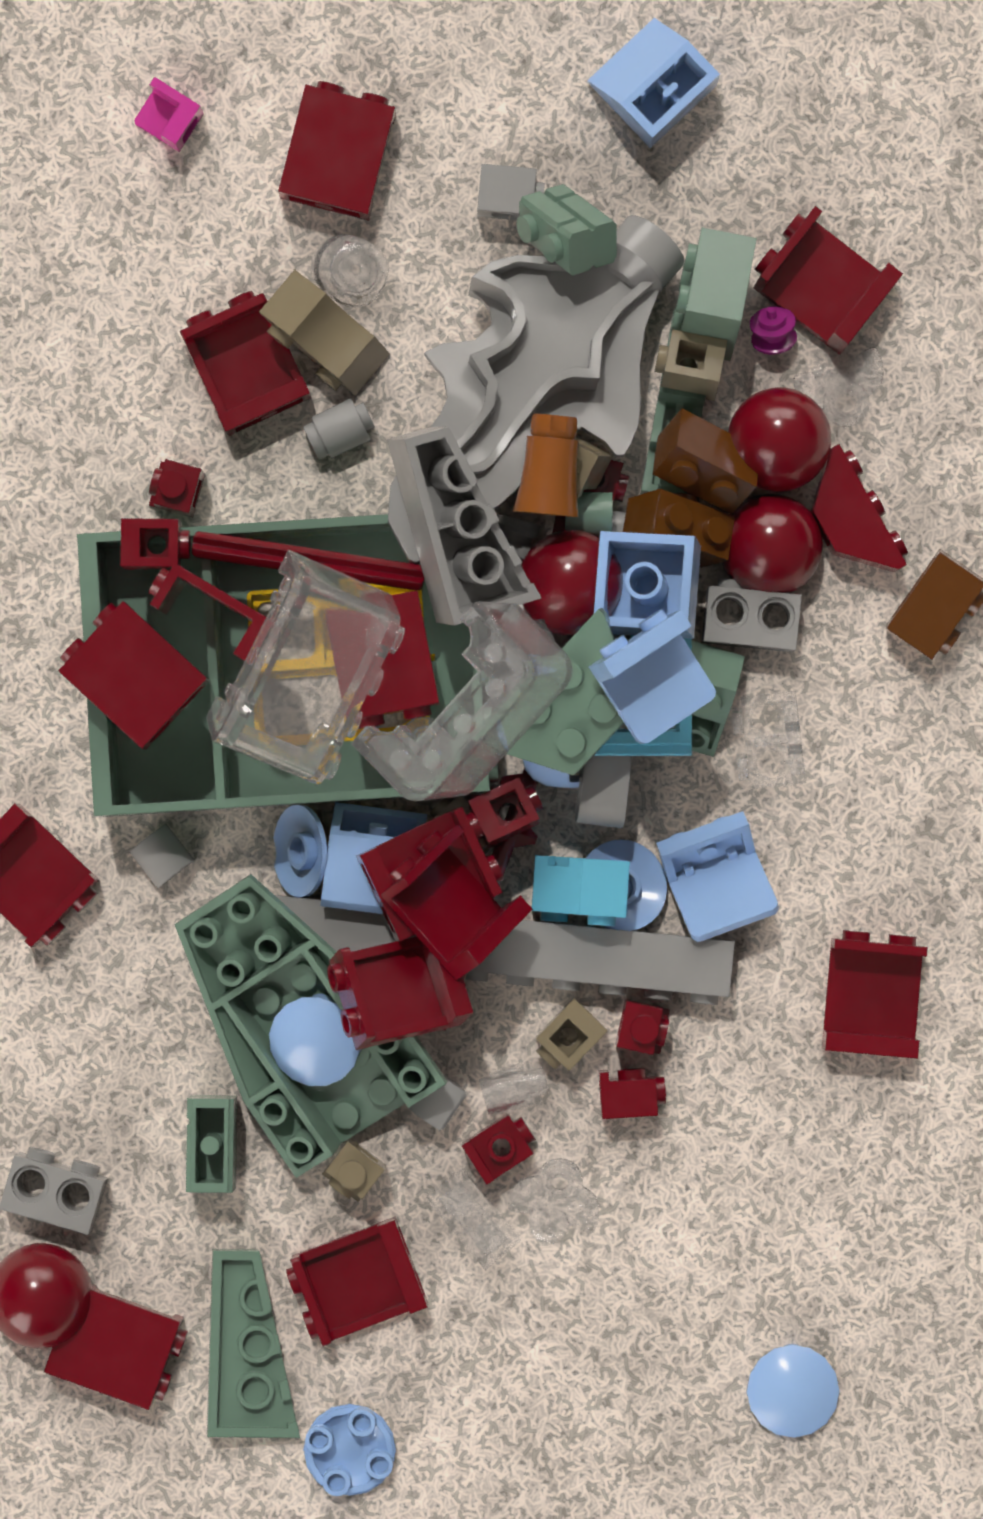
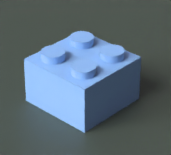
(657, 575)

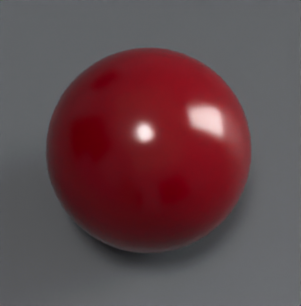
(781, 437)
(773, 544)
(565, 576)
(42, 1295)

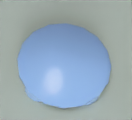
(311, 1041)
(793, 1391)
(349, 1450)

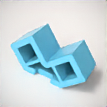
(580, 888)

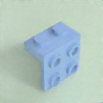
(653, 676)
(717, 877)

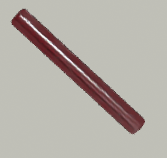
(271, 555)

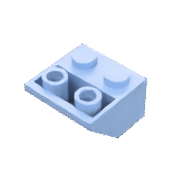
(654, 81)
(351, 833)

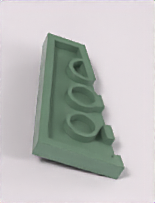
(245, 1358)

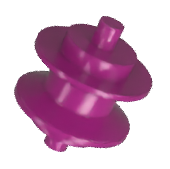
(773, 330)

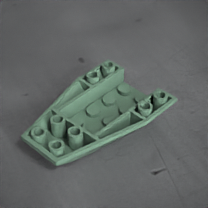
(249, 964)

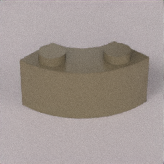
(324, 333)

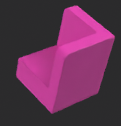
(168, 115)

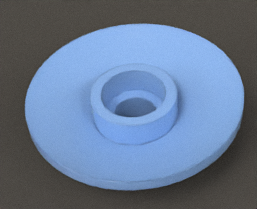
(300, 851)
(646, 882)

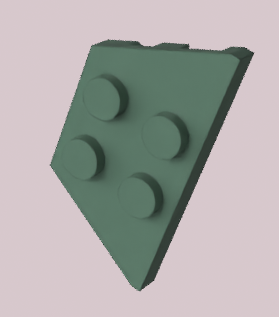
(581, 714)

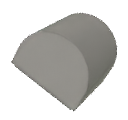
(162, 855)
(440, 1105)

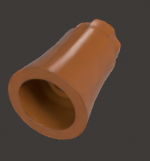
(550, 468)

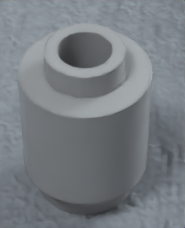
(339, 429)

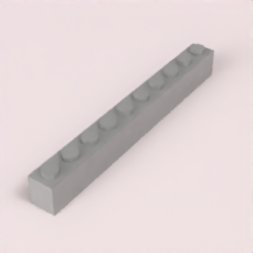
(561, 953)

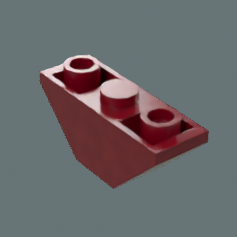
(852, 517)

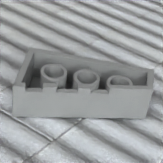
(455, 528)

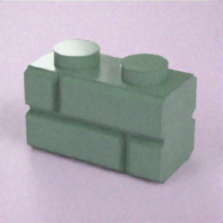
(567, 229)
(211, 1144)

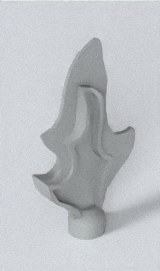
(551, 350)

